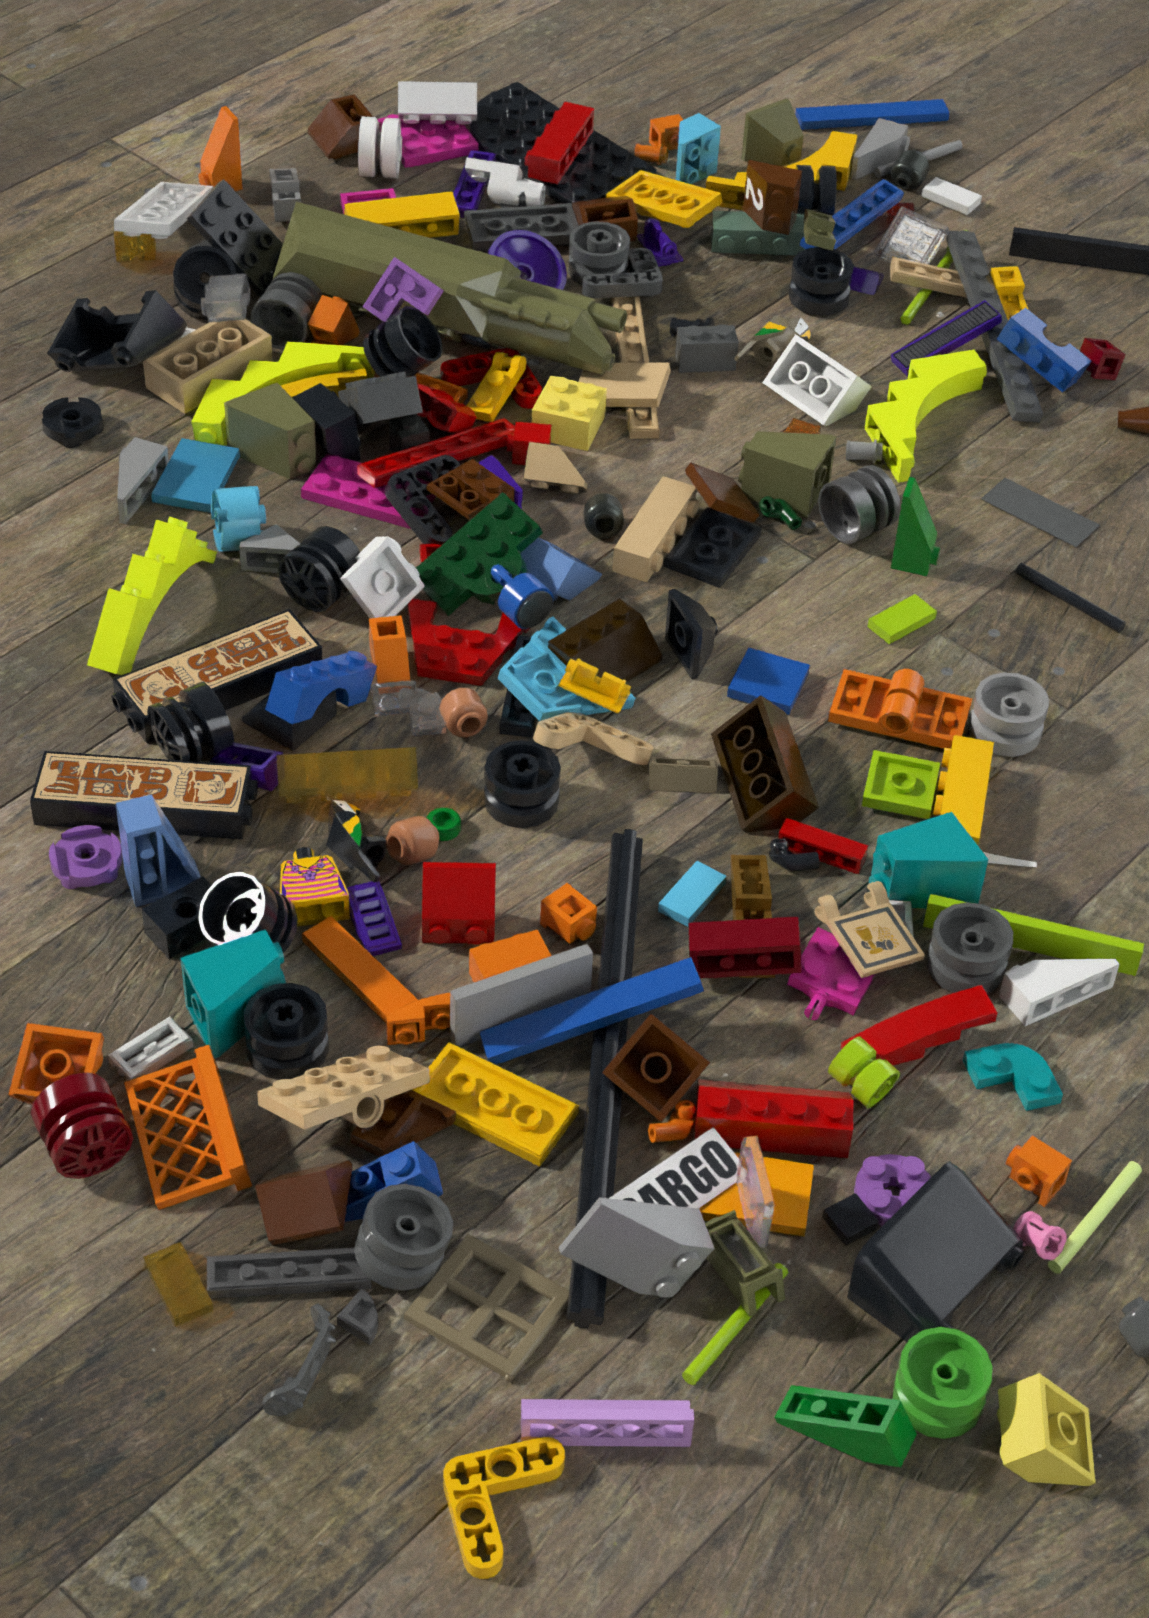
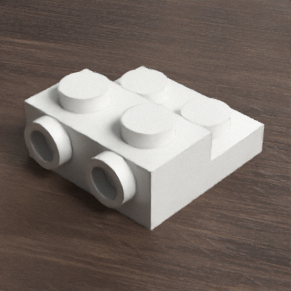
(382, 579)

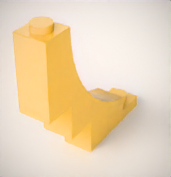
(836, 152)

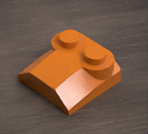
(52, 1054)

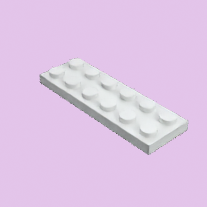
(161, 210)

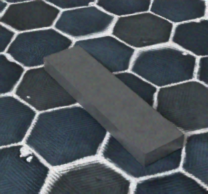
(284, 1273)

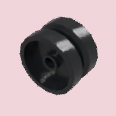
(817, 195)
(193, 272)
(820, 281)
(522, 784)
(286, 1030)

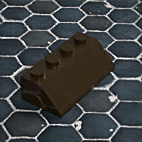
(763, 767)

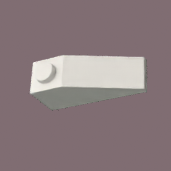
(1053, 985)

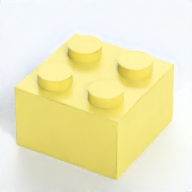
(572, 410)

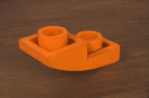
(409, 1022)

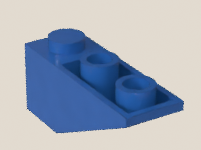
(402, 1166)

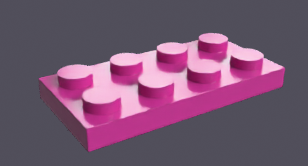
(339, 486)

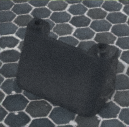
(104, 341)
(932, 1255)

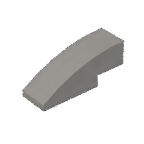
(284, 192)

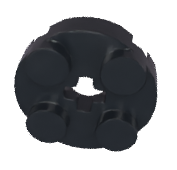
(72, 421)

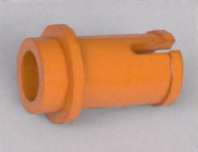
(652, 153)

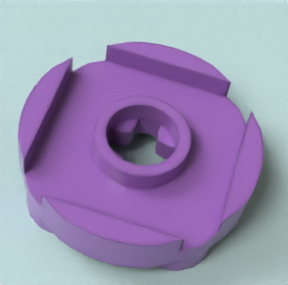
(78, 872)
(886, 1171)

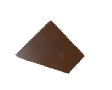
(403, 1120)

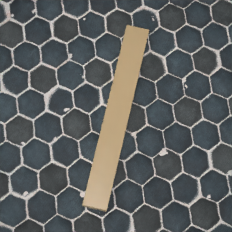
(633, 349)

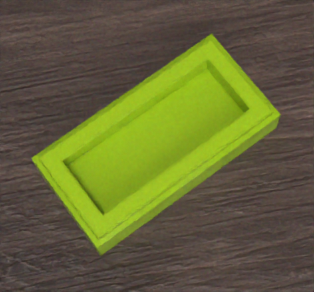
(902, 619)

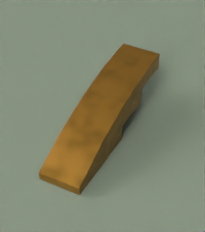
(751, 890)

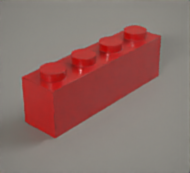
(560, 142)

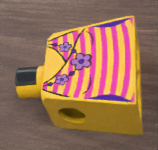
(314, 887)

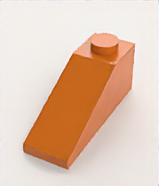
(222, 153)

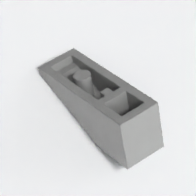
(880, 147)
(139, 472)

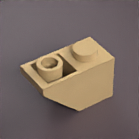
(551, 466)

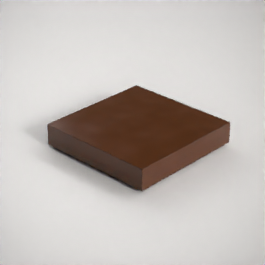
(721, 492)

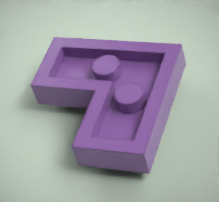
(399, 285)

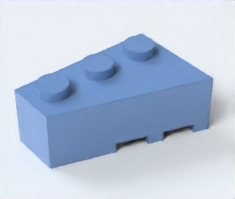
(152, 851)

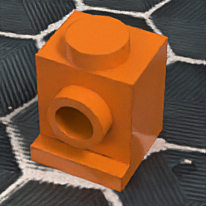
(665, 131)
(568, 914)
(1039, 1168)

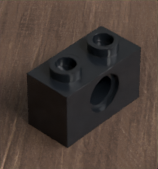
(174, 919)

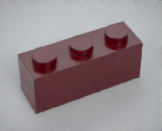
(745, 947)

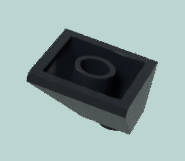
(689, 632)

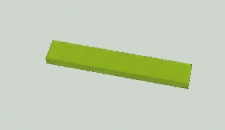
(1055, 938)

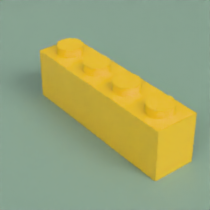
(420, 214)
(965, 782)

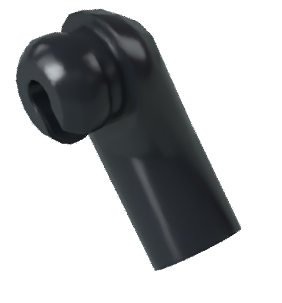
(791, 861)

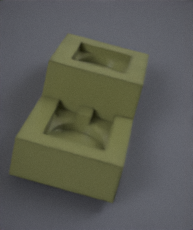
(819, 229)

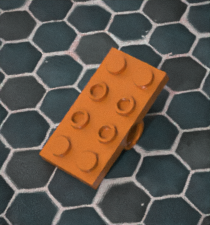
(899, 707)

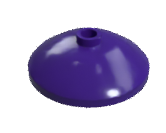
(533, 256)

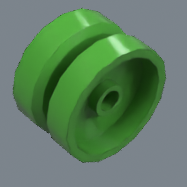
(943, 1381)

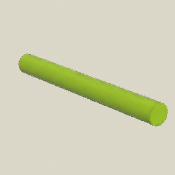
(725, 1336)

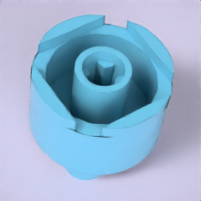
(236, 516)

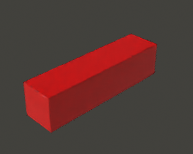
(830, 847)

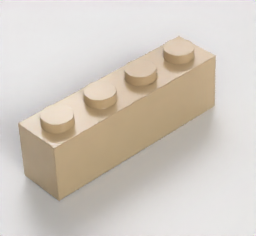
(655, 529)

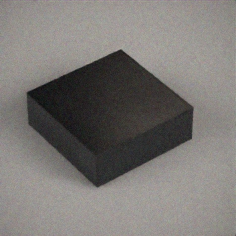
(850, 1219)

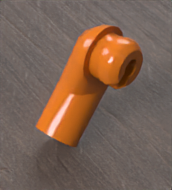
(678, 1125)

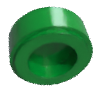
(447, 823)

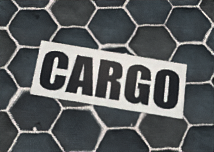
(688, 1176)

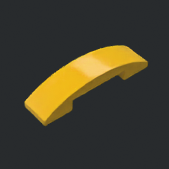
(1009, 289)

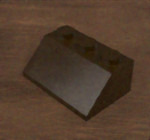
(610, 640)

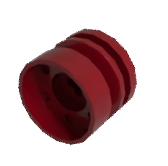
(81, 1125)

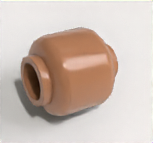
(463, 712)
(412, 840)

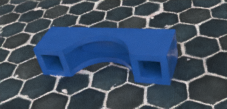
(302, 688)

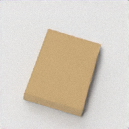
(631, 383)

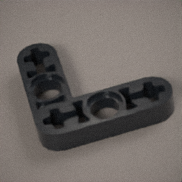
(405, 486)

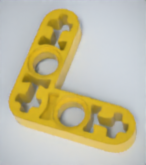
(477, 1494)

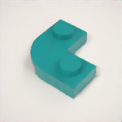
(1018, 1065)

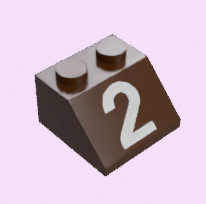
(772, 196)

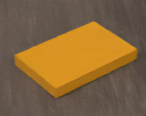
(790, 1191)

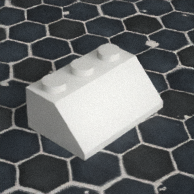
(437, 102)
(816, 382)

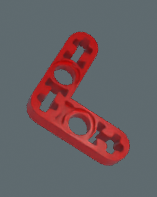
(463, 372)

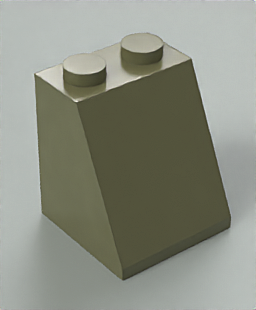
(272, 431)
(787, 467)

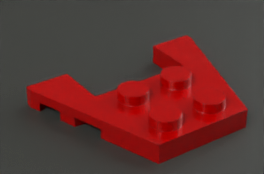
(454, 652)

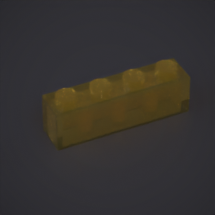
(347, 773)

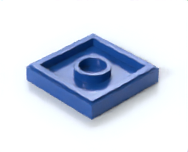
(769, 676)

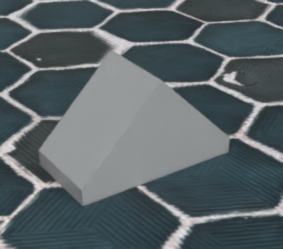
(266, 550)

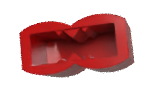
(444, 411)

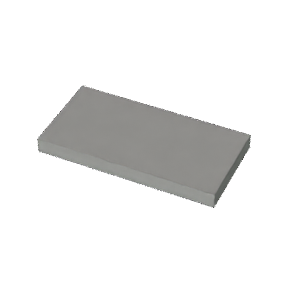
(518, 993)

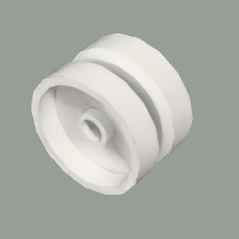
(377, 147)

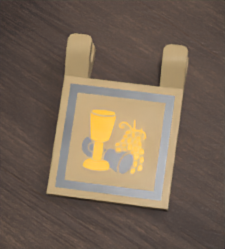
(871, 937)

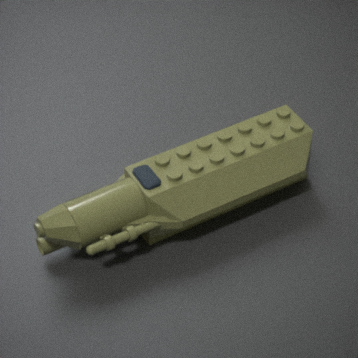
(481, 293)

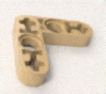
(576, 727)

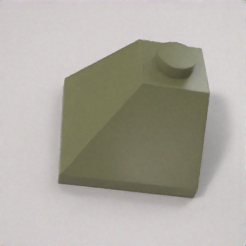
(772, 134)

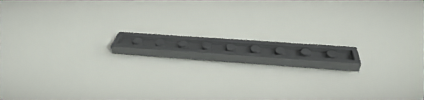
(1008, 367)

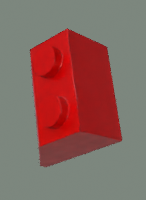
(458, 902)

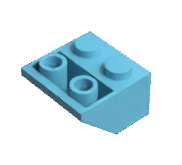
(697, 149)

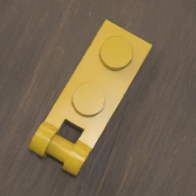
(497, 386)

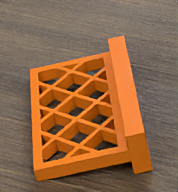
(220, 1127)

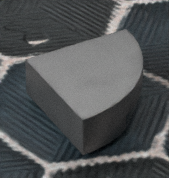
(360, 1317)

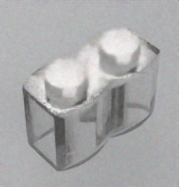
(226, 298)

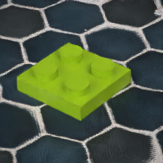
(901, 784)

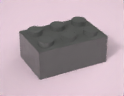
(382, 397)

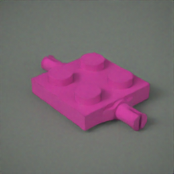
(829, 976)

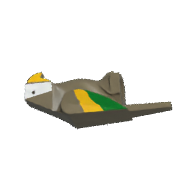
(774, 339)

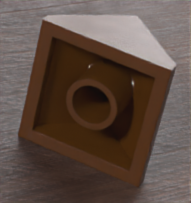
(655, 1067)
(305, 1202)

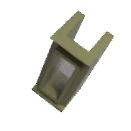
(742, 1262)

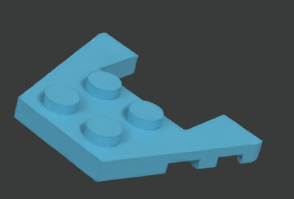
(535, 676)

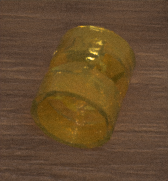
(129, 246)

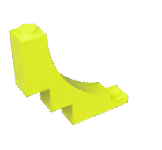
(296, 363)
(910, 400)

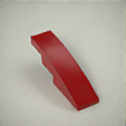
(928, 1025)

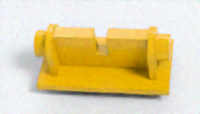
(605, 691)

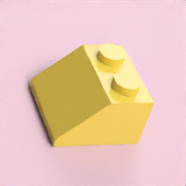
(1045, 1433)

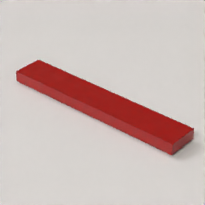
(459, 446)

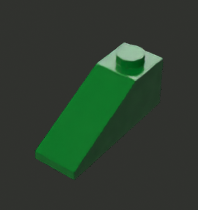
(915, 534)
(855, 1424)

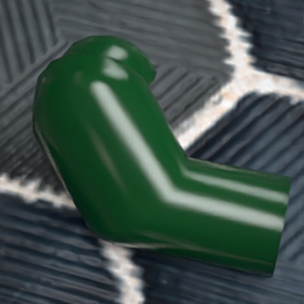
(780, 510)

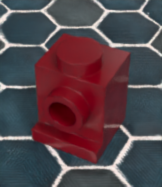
(1104, 358)

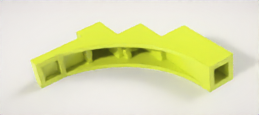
(147, 581)

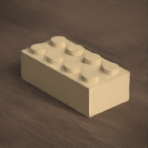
(211, 352)

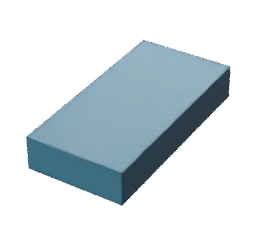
(692, 893)

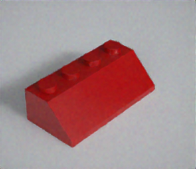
(779, 1116)

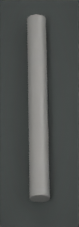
(930, 155)

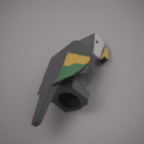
(353, 840)

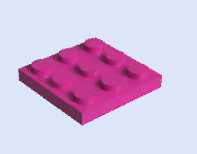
(431, 142)

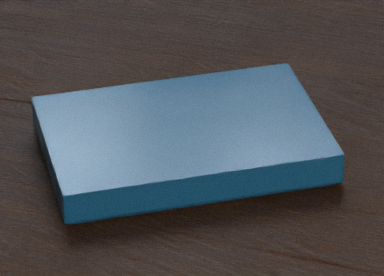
(194, 473)

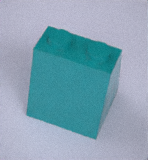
(930, 859)
(223, 981)

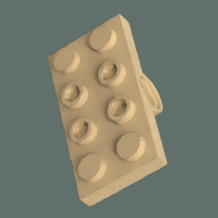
(347, 1089)

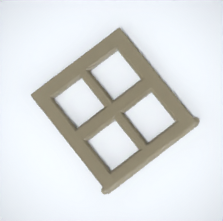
(465, 1339)

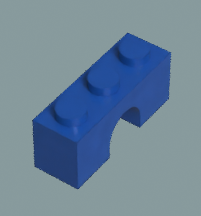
(1055, 363)

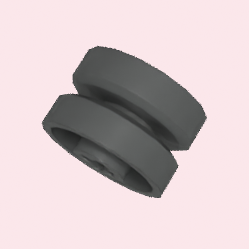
(597, 250)
(969, 947)
(403, 1237)

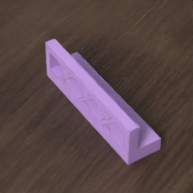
(608, 1422)

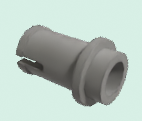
(864, 450)

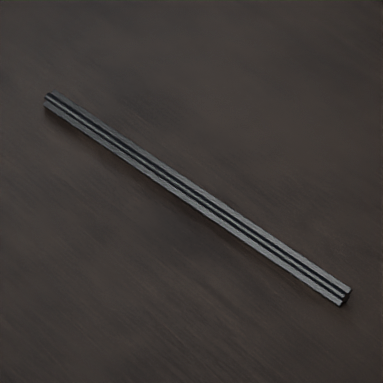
(604, 1097)

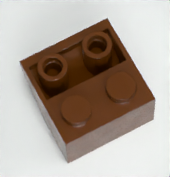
(338, 126)
(614, 210)
(469, 488)

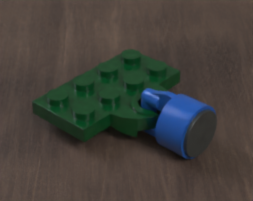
(487, 564)

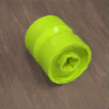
(858, 1067)

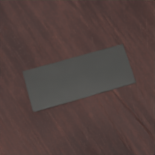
(1040, 512)

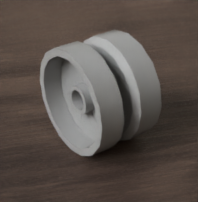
(1009, 713)

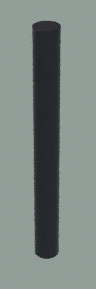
(1070, 597)

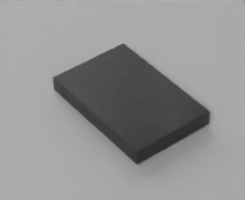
(713, 547)

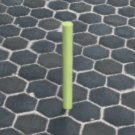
(1095, 1216)

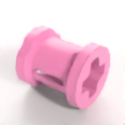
(1040, 1235)

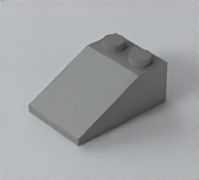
(640, 1244)

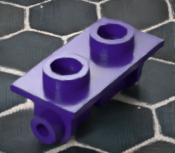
(659, 243)

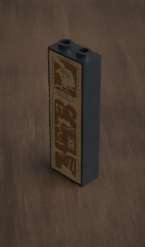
(233, 665)
(193, 795)

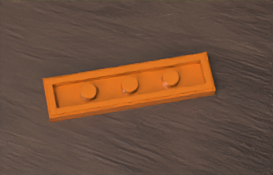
(357, 967)

